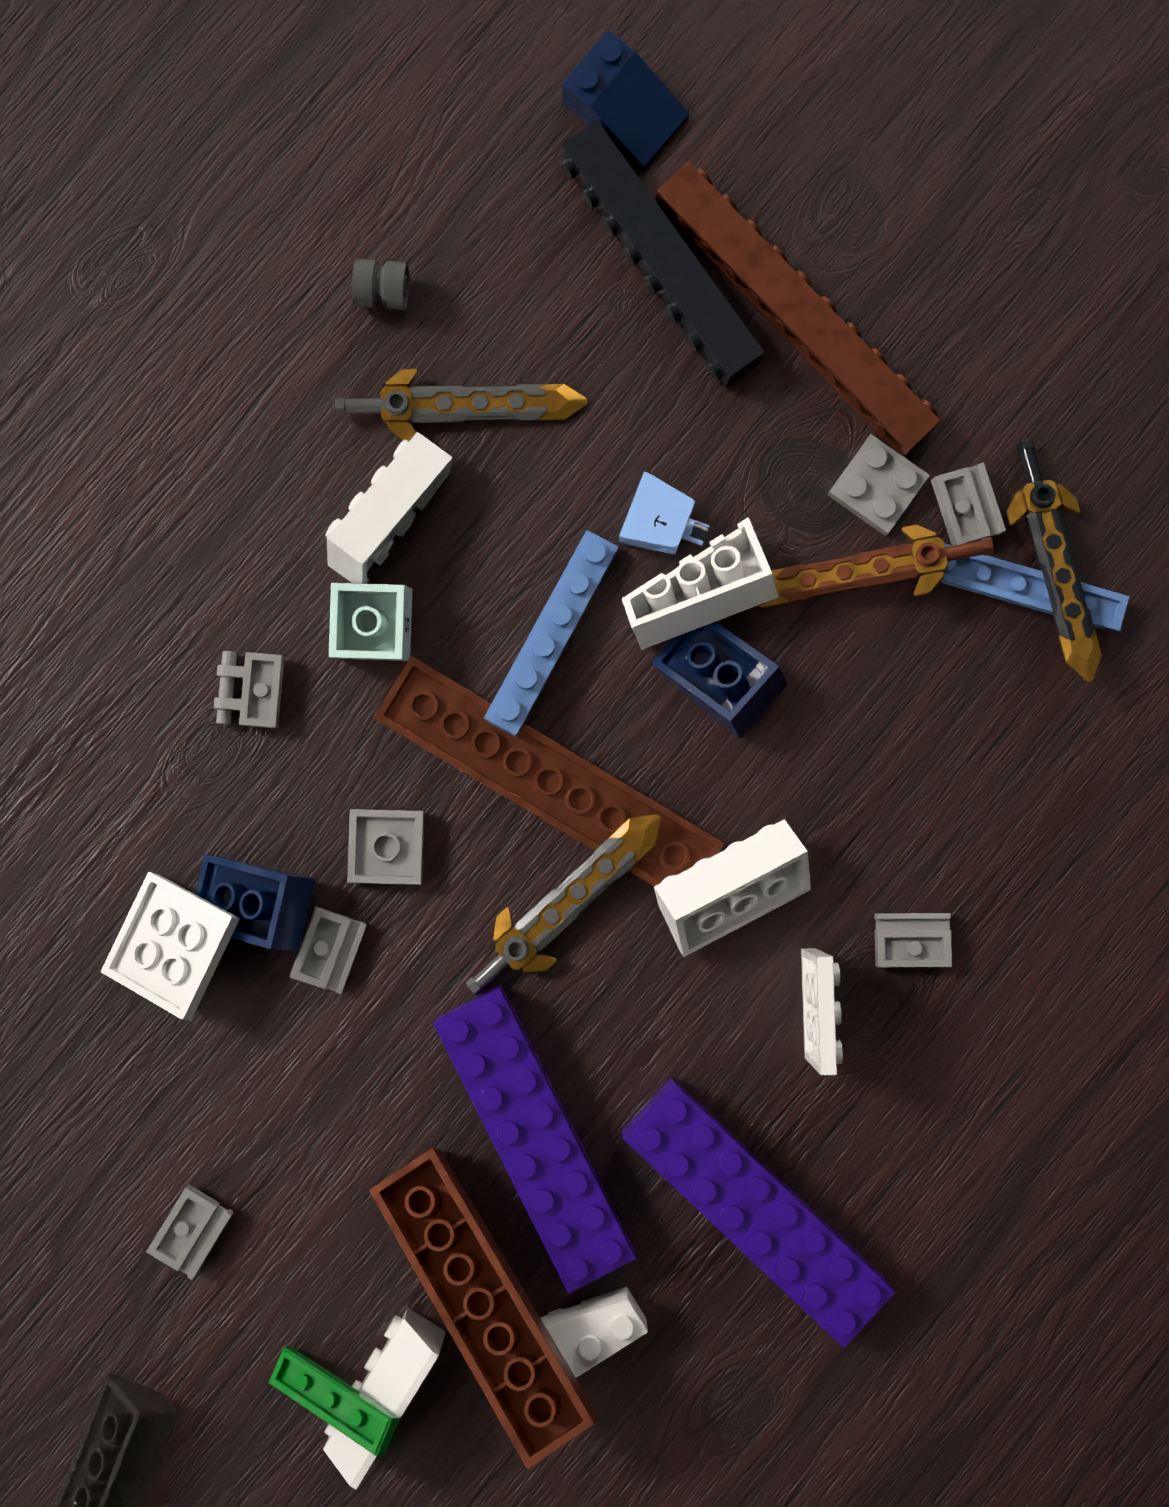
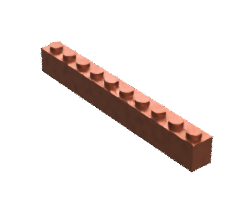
(796, 309)

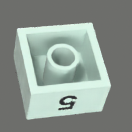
(370, 622)

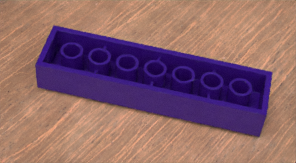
(535, 1138)
(757, 1212)

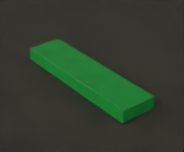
(334, 1401)

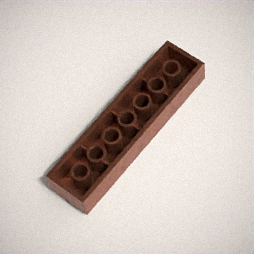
(484, 1307)

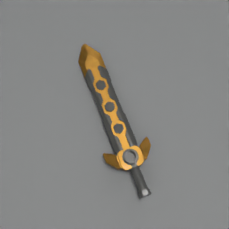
(452, 404)
(562, 905)

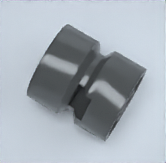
(380, 284)

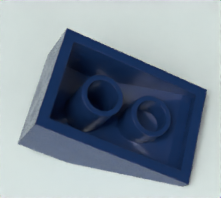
(625, 99)
(722, 675)
(266, 900)

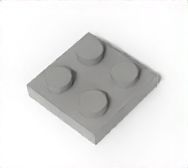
(878, 485)
(385, 846)

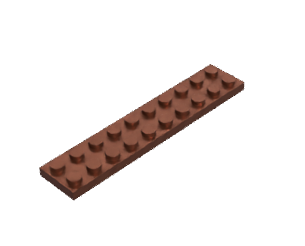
(535, 771)

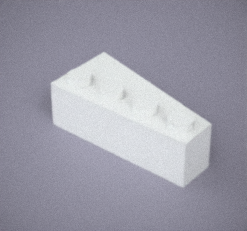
(386, 508)
(702, 588)
(595, 1328)

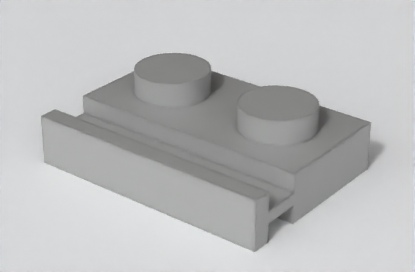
(968, 504)
(913, 940)
(328, 950)
(189, 1231)

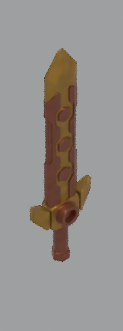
(922, 559)

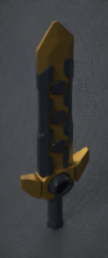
(1043, 507)

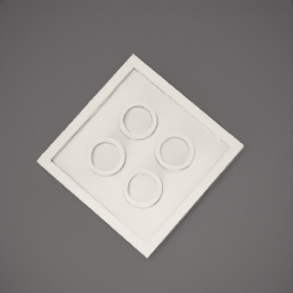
(170, 946)
(820, 1011)

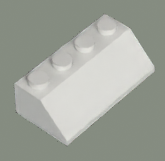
(734, 887)
(391, 1382)

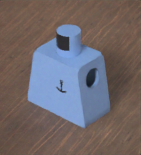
(660, 518)

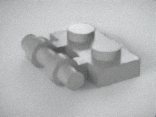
(260, 689)

